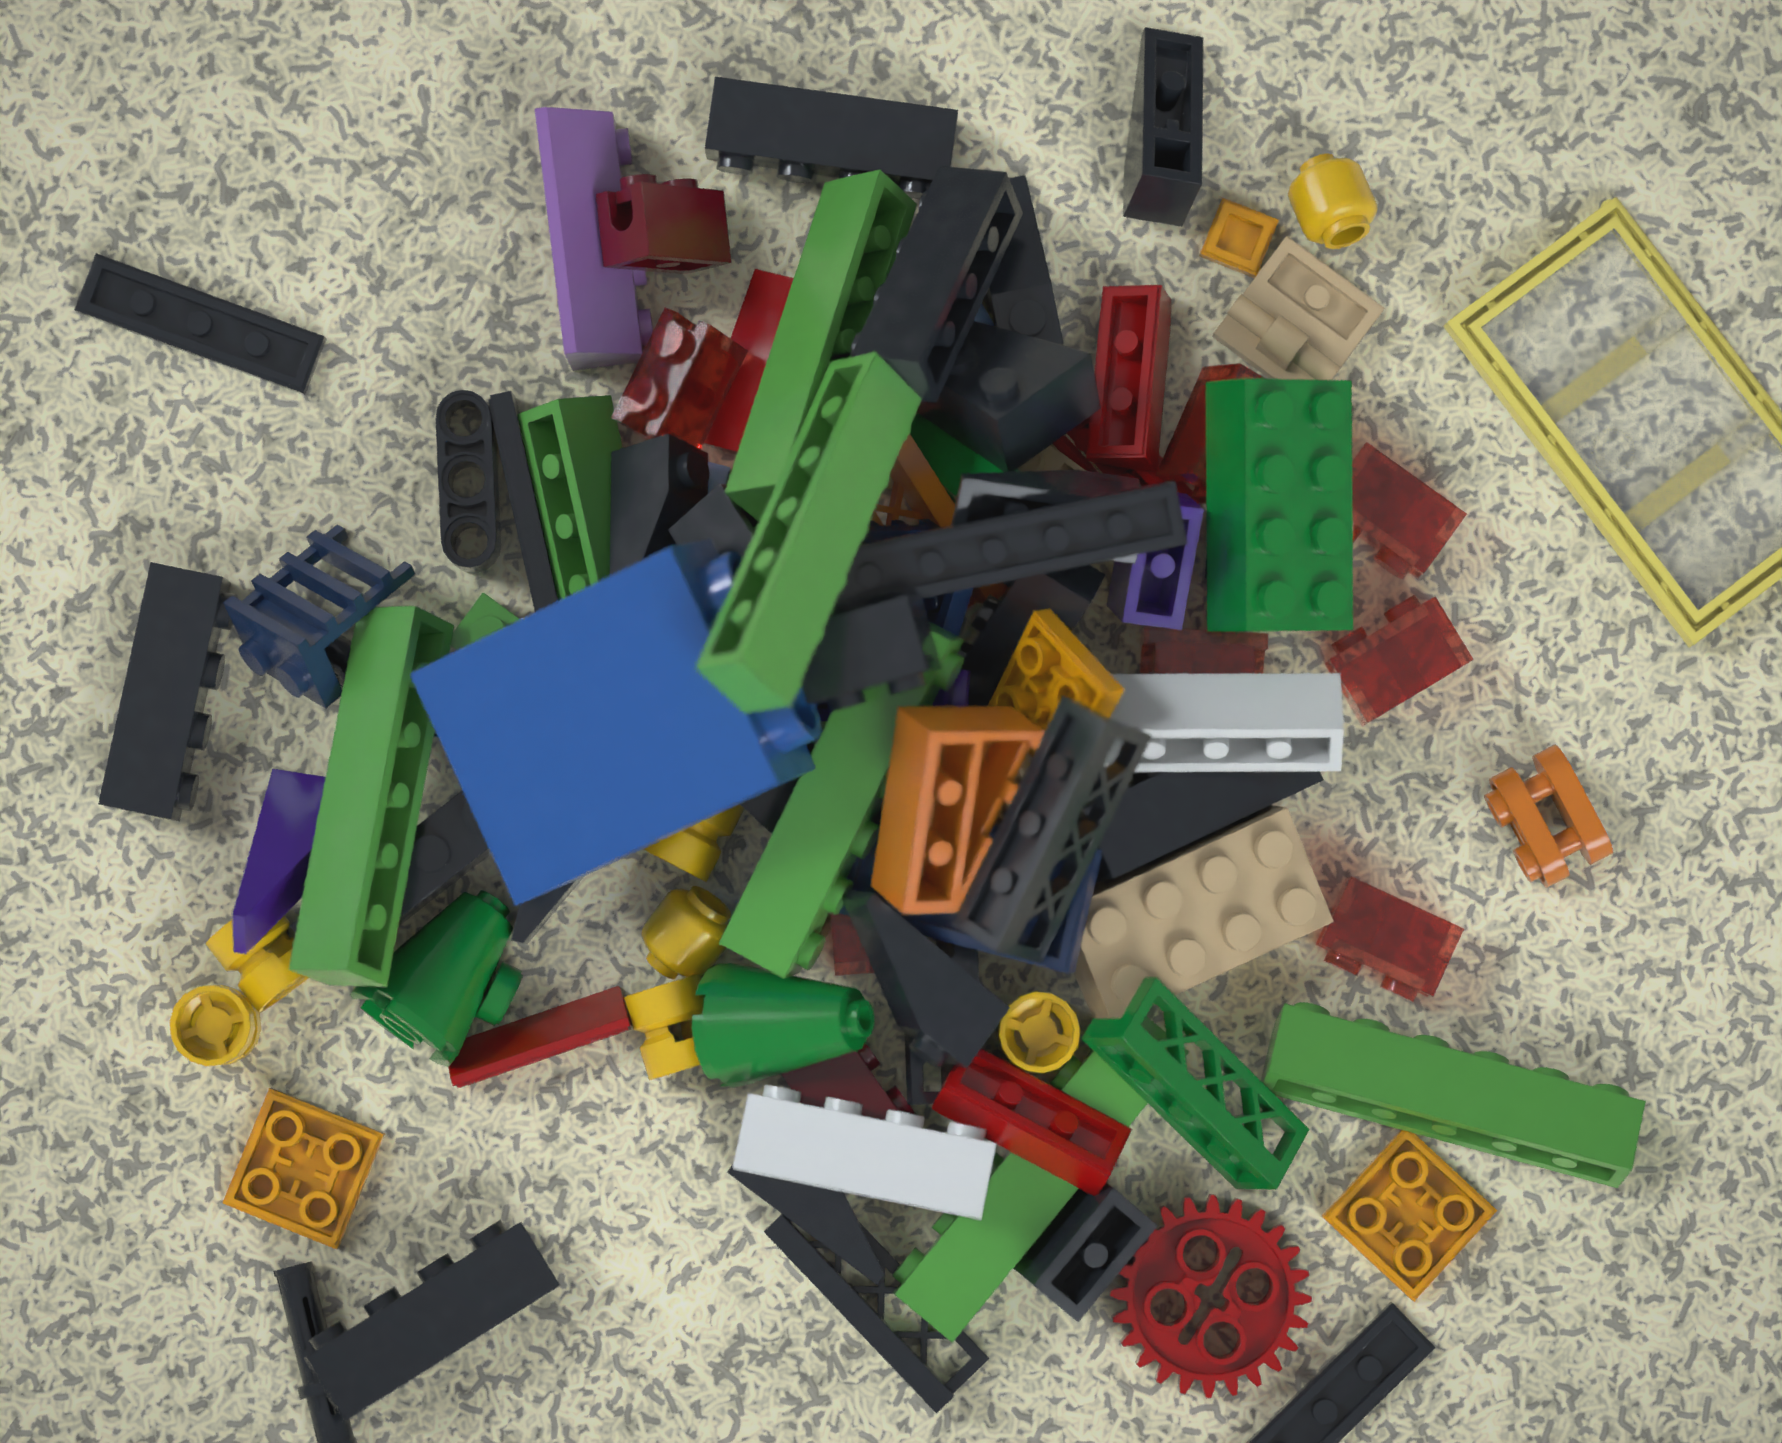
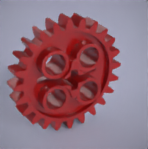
(1258, 1324)

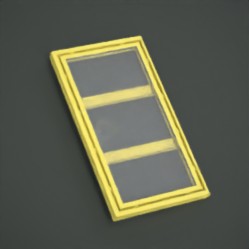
(1639, 415)

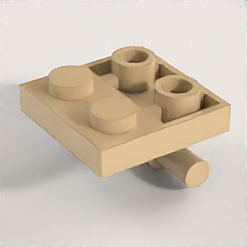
(1297, 317)

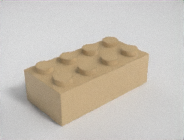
(1199, 911)

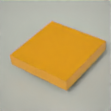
(1053, 665)
(303, 1168)
(1409, 1213)

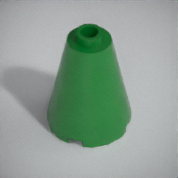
(441, 976)
(772, 1024)

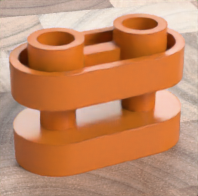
(1540, 852)

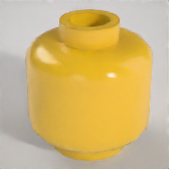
(1332, 201)
(686, 932)

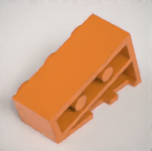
(942, 799)

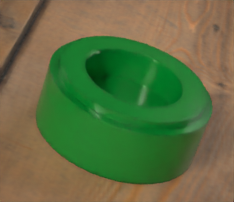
(499, 994)

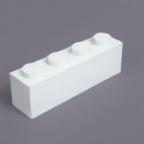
(1234, 721)
(863, 1154)

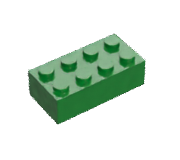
(1279, 505)

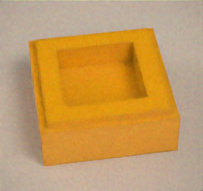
(1239, 238)

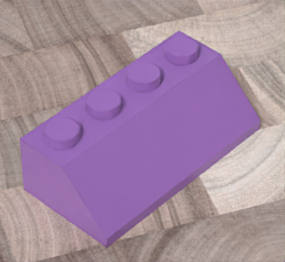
(596, 304)

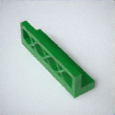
(1184, 1102)

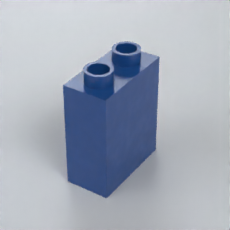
(598, 731)

